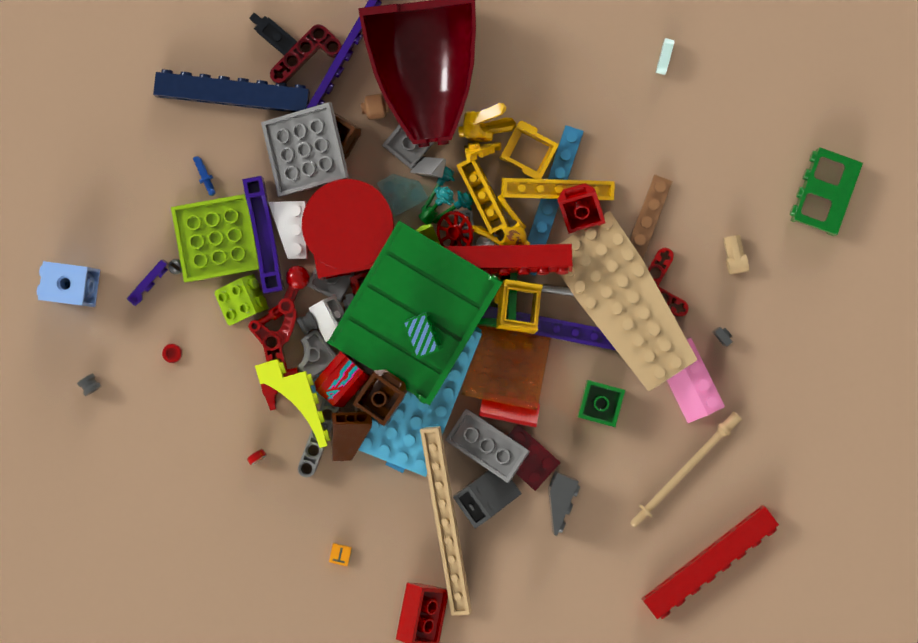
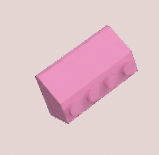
(695, 390)

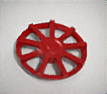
(454, 231)

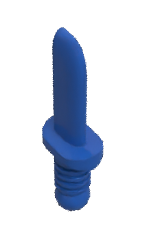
(206, 179)

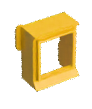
(531, 131)
(501, 299)

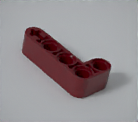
(303, 57)

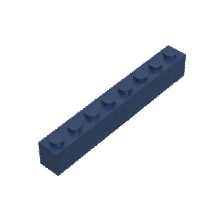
(230, 92)

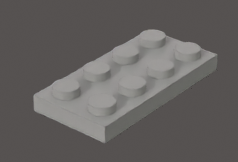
(487, 445)

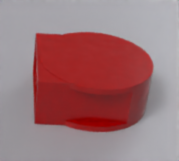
(346, 227)

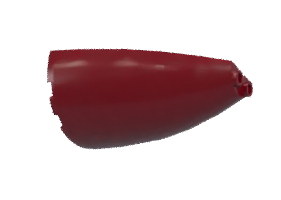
(423, 63)

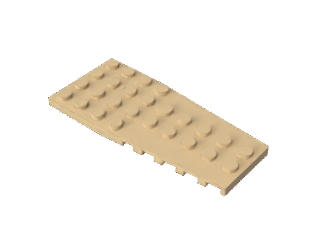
(626, 303)

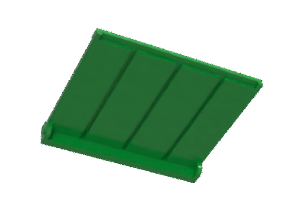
(406, 281)

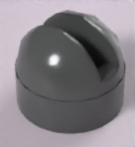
(172, 269)

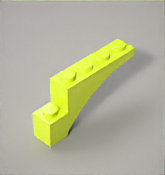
(297, 390)

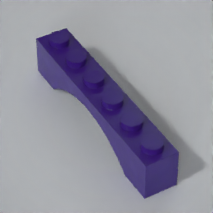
(264, 235)

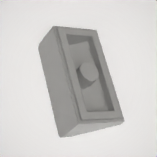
(429, 167)

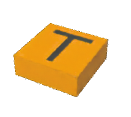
(340, 554)

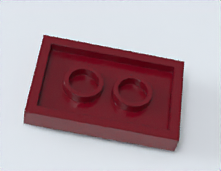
(539, 461)

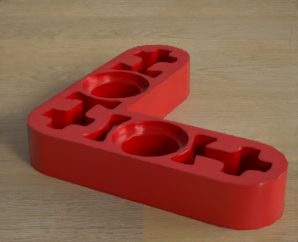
(678, 301)

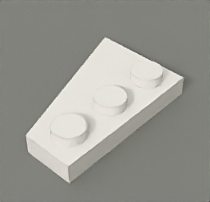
(289, 225)

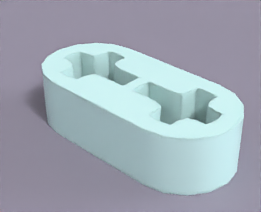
(665, 56)

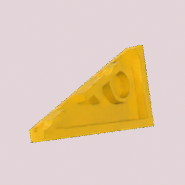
(482, 150)

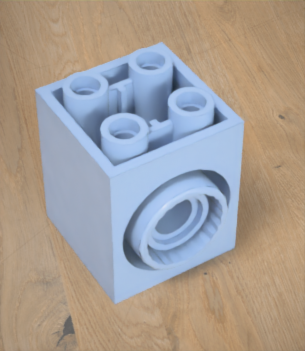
(68, 284)

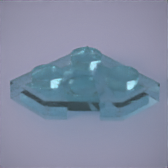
(401, 193)

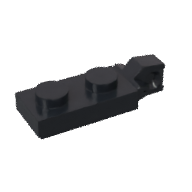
(273, 33)

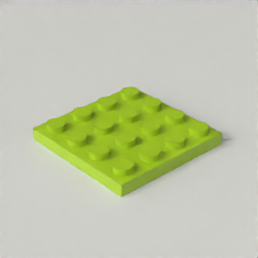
(215, 238)

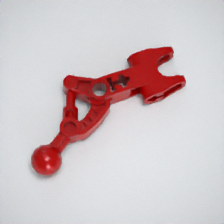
(296, 278)

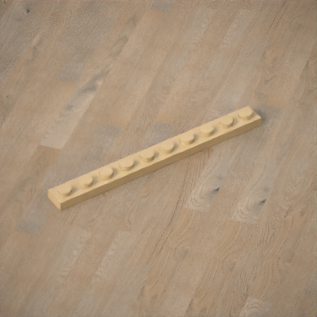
(445, 520)

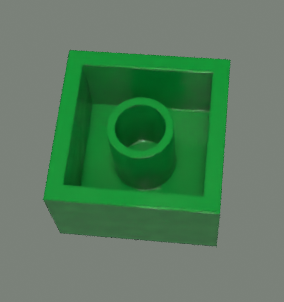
(600, 403)

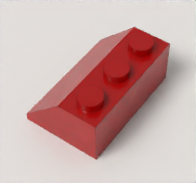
(509, 413)
(422, 613)

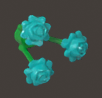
(444, 195)

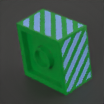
(422, 335)

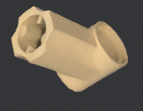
(736, 259)

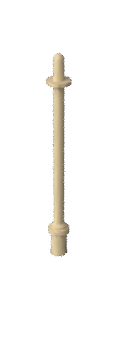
(723, 430)

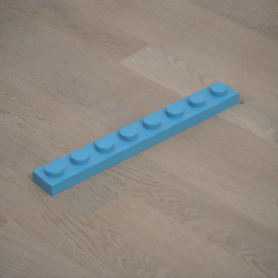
(560, 170)

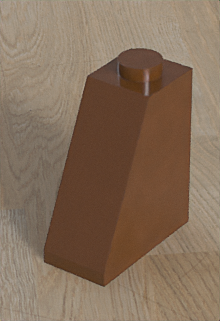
(348, 434)

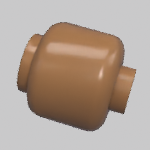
(375, 107)

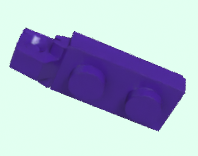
(147, 283)

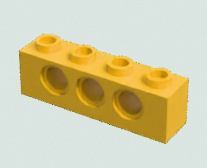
(483, 195)

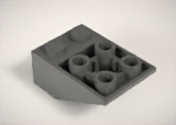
(561, 492)
(485, 497)

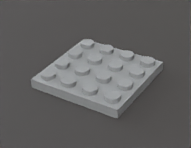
(305, 149)

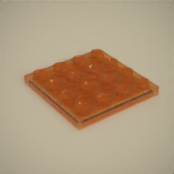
(507, 367)

